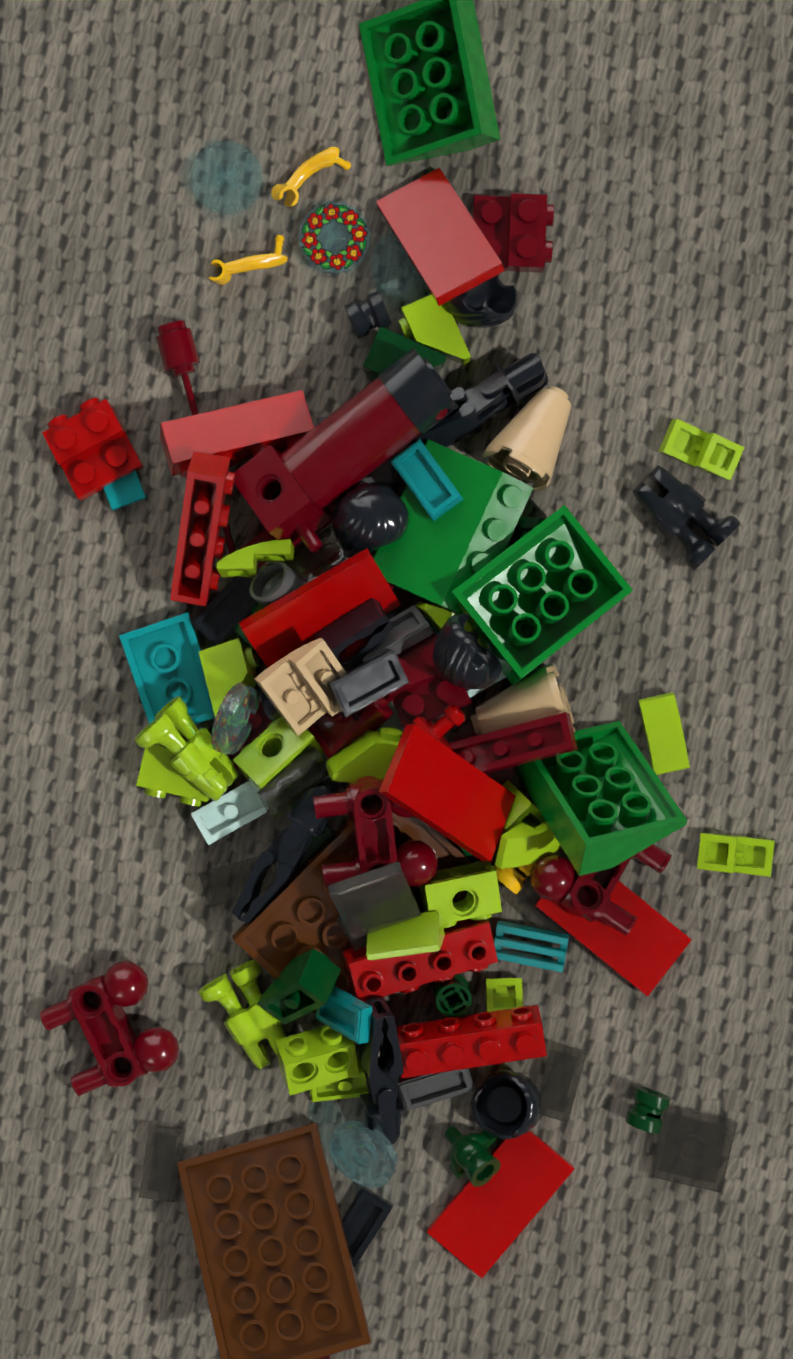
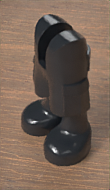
(679, 506)

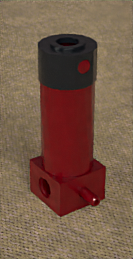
(298, 484)

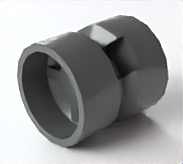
(274, 582)

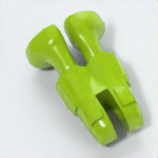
(195, 756)
(249, 1024)

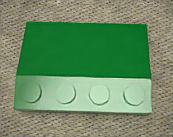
(429, 80)
(446, 552)
(540, 594)
(601, 799)

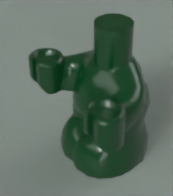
(471, 1157)

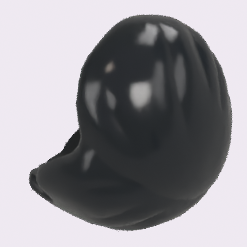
(485, 304)
(369, 517)
(461, 658)
(507, 1104)

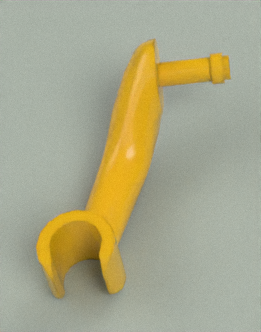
(317, 162)
(250, 263)

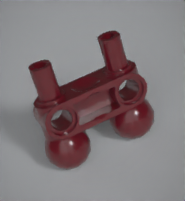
(374, 835)
(557, 880)
(110, 1030)

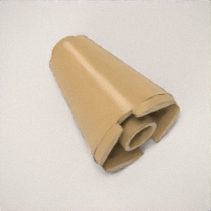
(532, 439)
(526, 701)

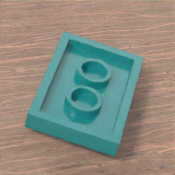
(168, 665)

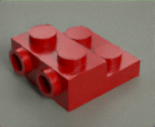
(92, 447)

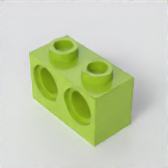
(315, 1059)

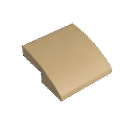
(299, 685)

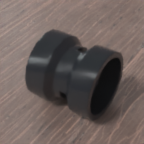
(367, 314)

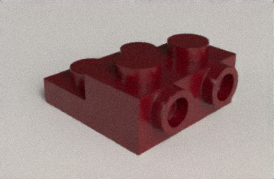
(516, 229)
(427, 691)
(339, 731)

